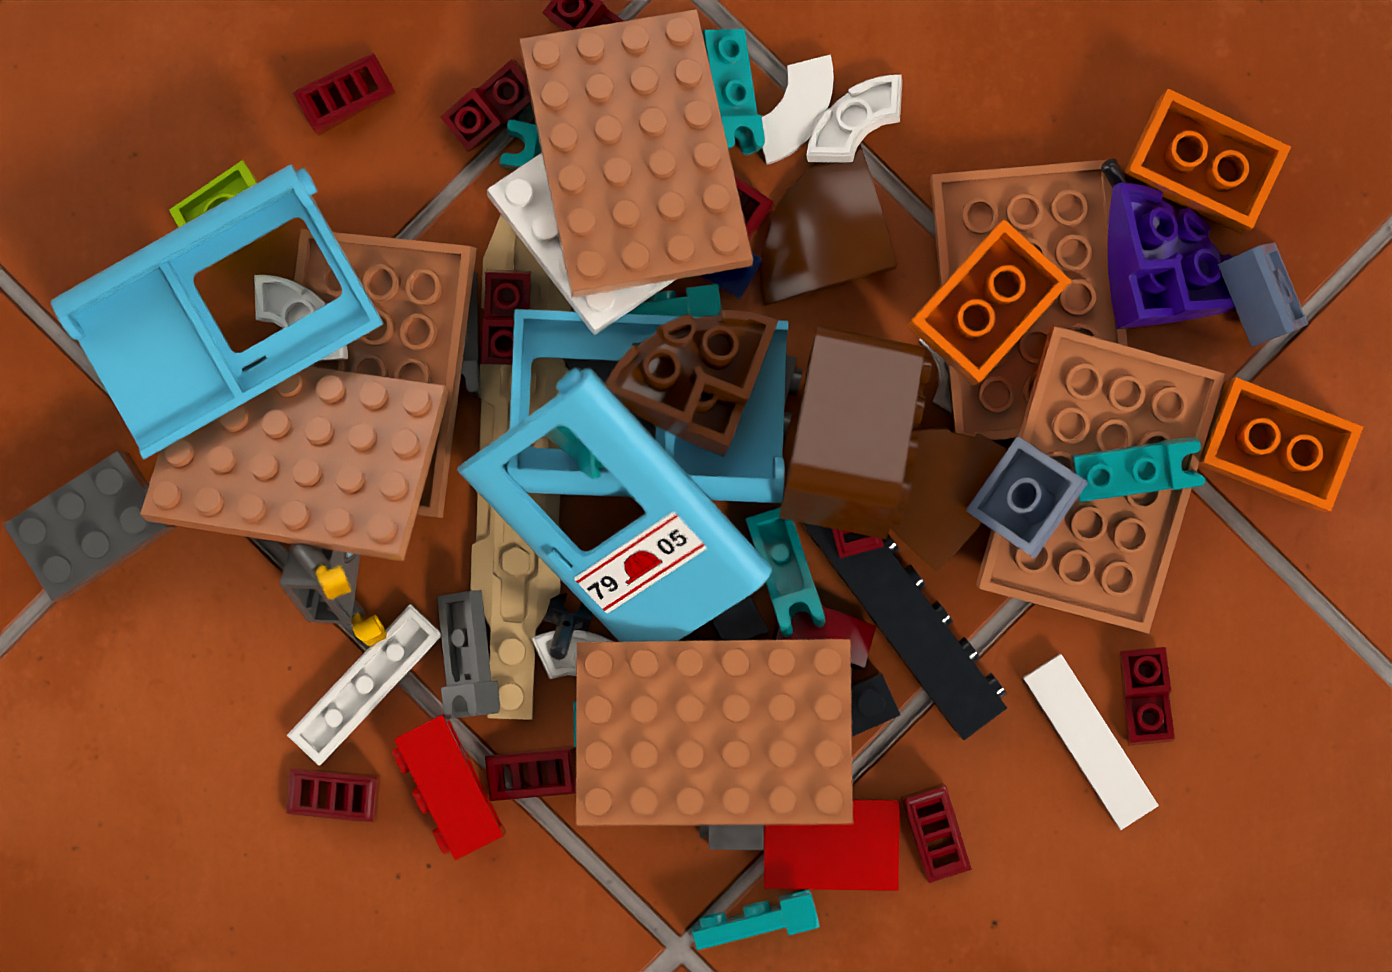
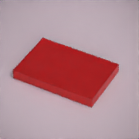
(837, 854)

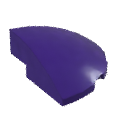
(1161, 261)

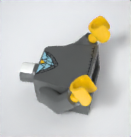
(325, 588)

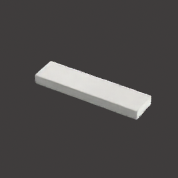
(365, 685)
(1090, 741)

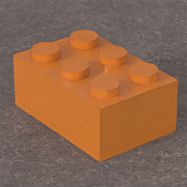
(1206, 161)
(989, 302)
(1279, 445)

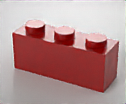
(448, 787)

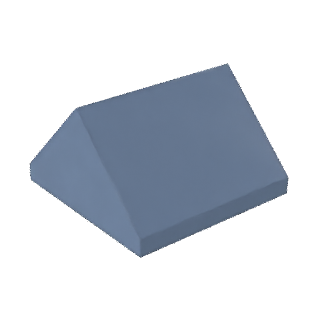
(1263, 294)
(1026, 497)

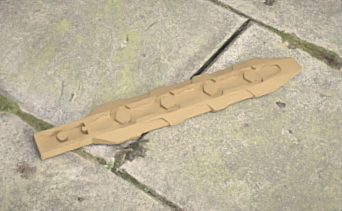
(508, 572)

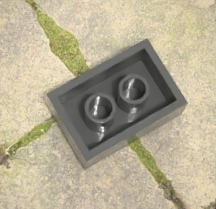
(86, 526)

